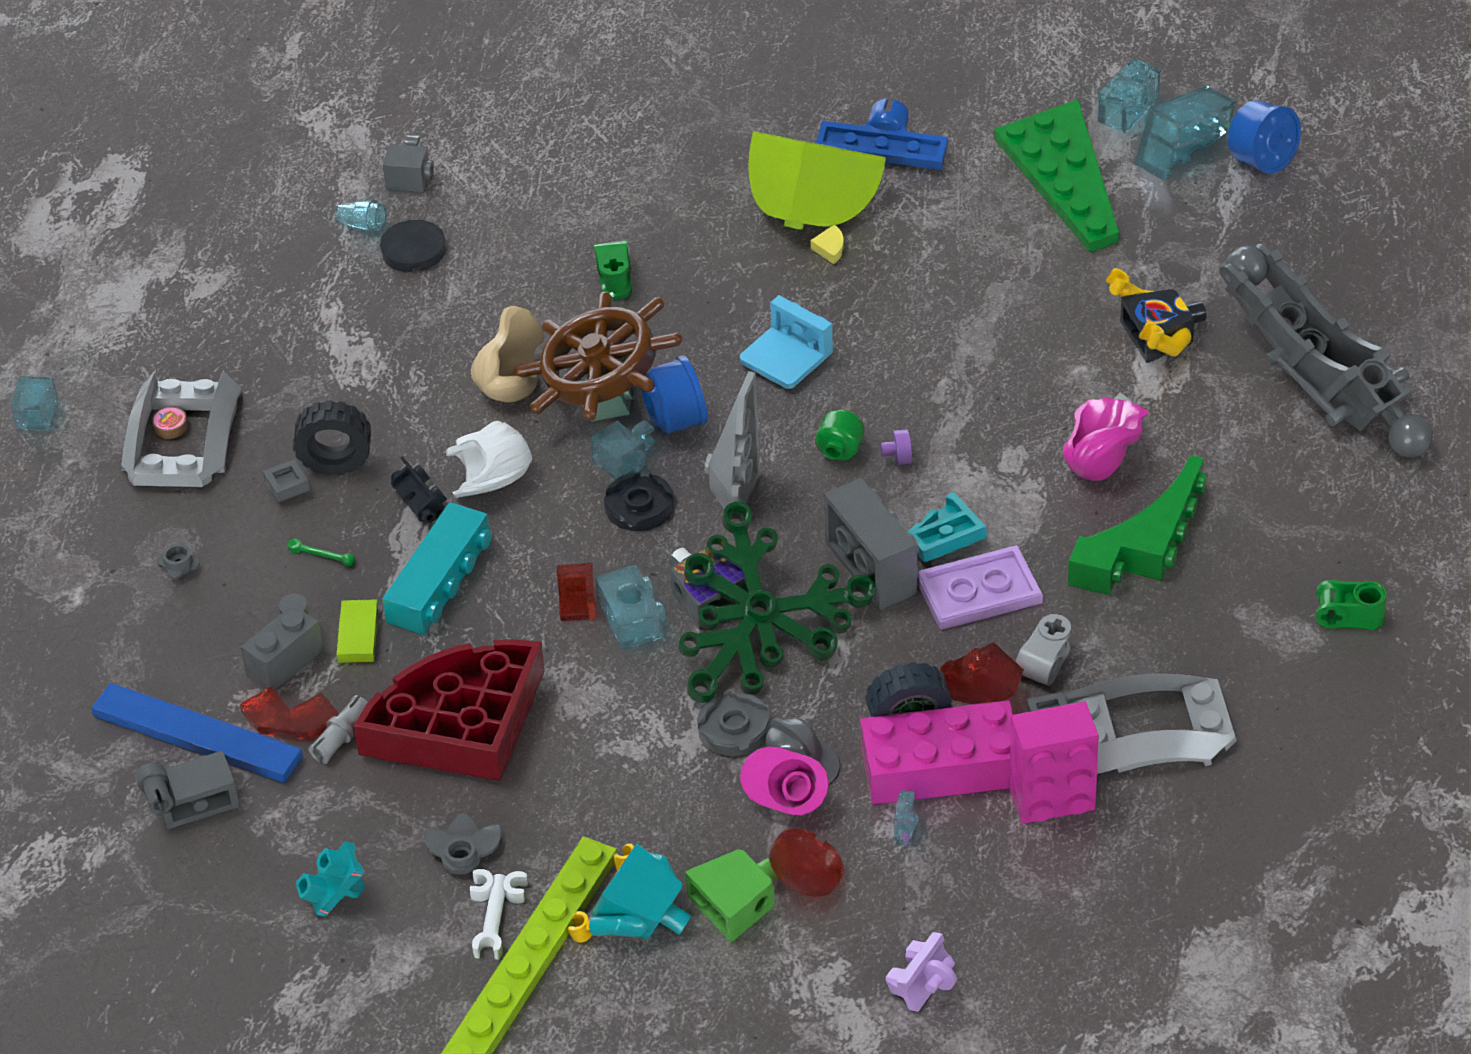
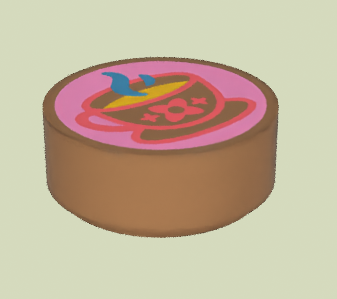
(170, 422)

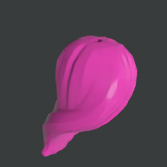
(1102, 436)

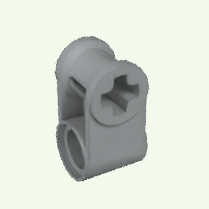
(1046, 649)

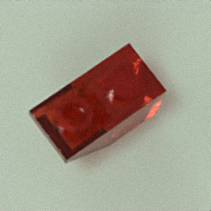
(982, 676)

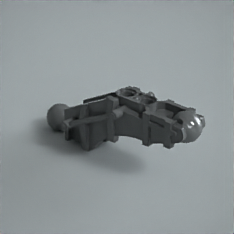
(1320, 353)

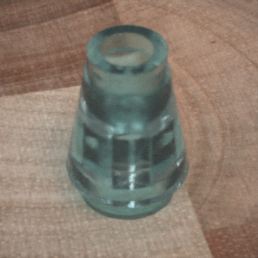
(364, 215)

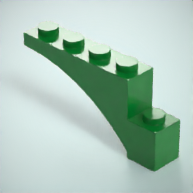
(1142, 543)

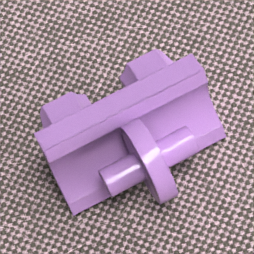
(926, 971)

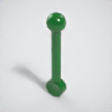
(295, 546)

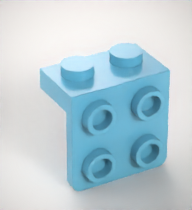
(791, 346)

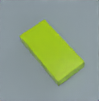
(357, 631)

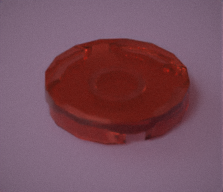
(805, 863)

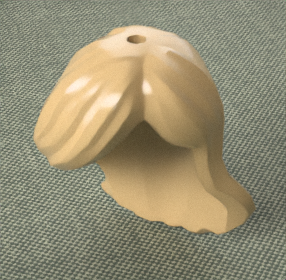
(512, 345)

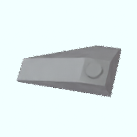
(736, 459)

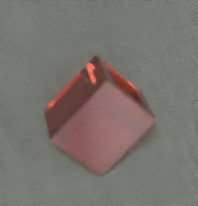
(576, 592)

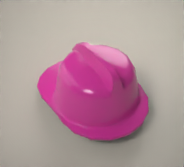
(784, 780)

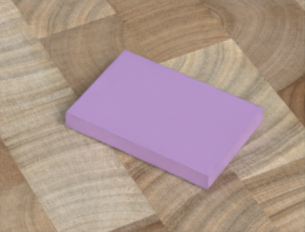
(979, 587)

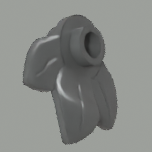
(462, 844)

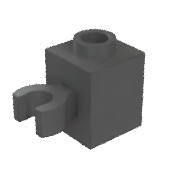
(407, 166)

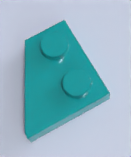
(947, 529)

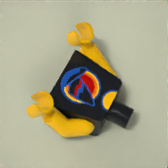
(1155, 319)

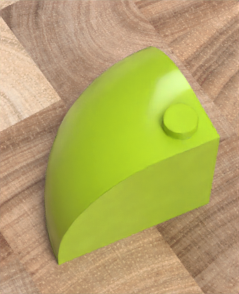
(811, 180)

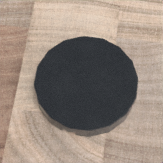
(413, 245)
(638, 502)

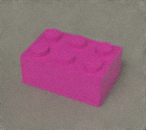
(1053, 762)

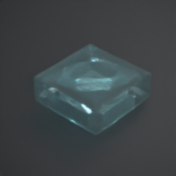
(905, 817)

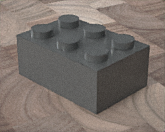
(871, 541)

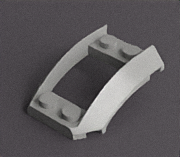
(185, 470)
(1205, 707)

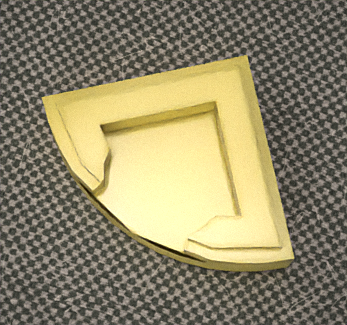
(829, 244)

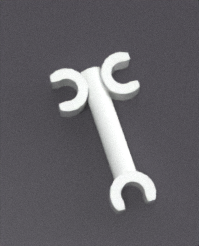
(495, 889)

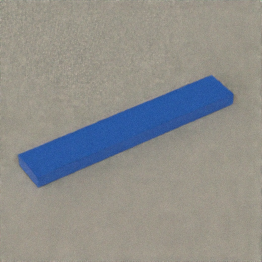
(197, 732)

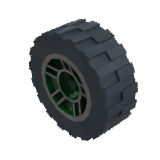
(908, 690)

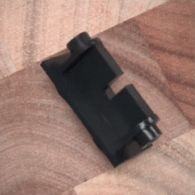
(412, 481)

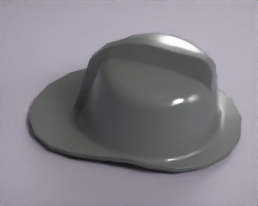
(800, 738)

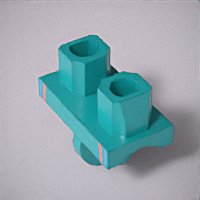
(337, 877)

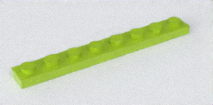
(533, 950)

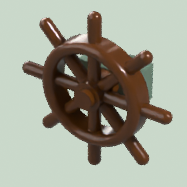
(604, 364)

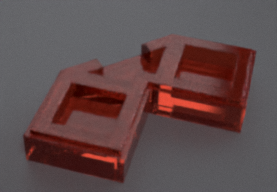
(271, 715)

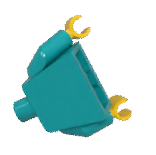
(635, 899)

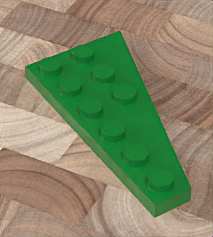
(1062, 166)

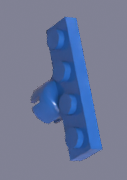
(887, 137)

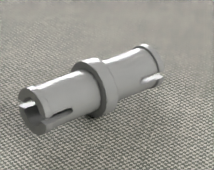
(338, 731)

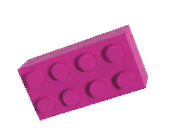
(937, 751)

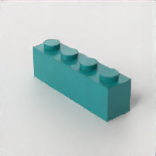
(437, 568)

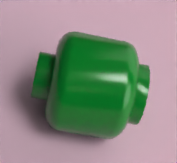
(840, 435)

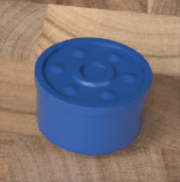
(1264, 136)
(676, 398)

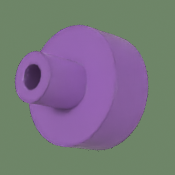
(899, 447)

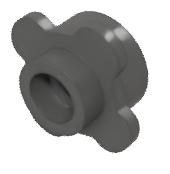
(177, 560)

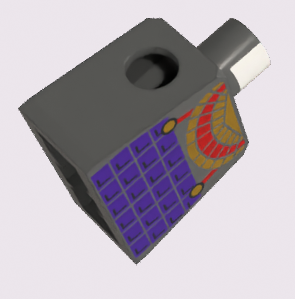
(694, 597)

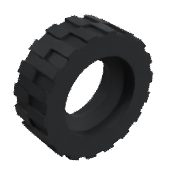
(338, 417)

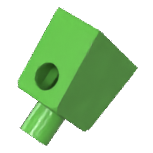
(732, 891)

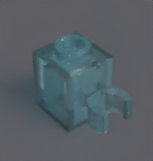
(620, 450)

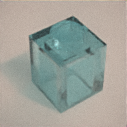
(34, 403)

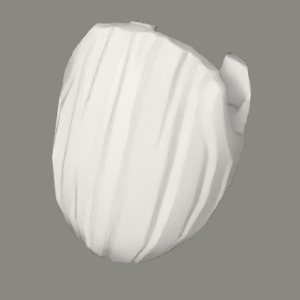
(491, 458)

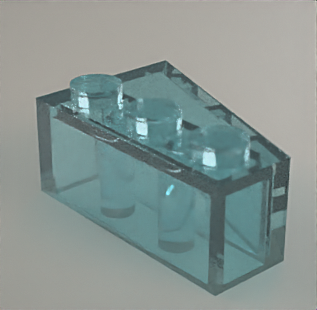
(1180, 127)

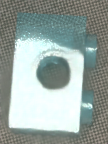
(1129, 95)
(630, 606)

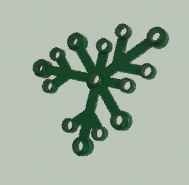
(737, 639)

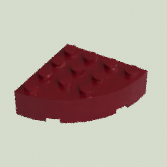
(455, 709)

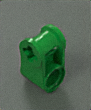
(614, 268)
(1354, 604)

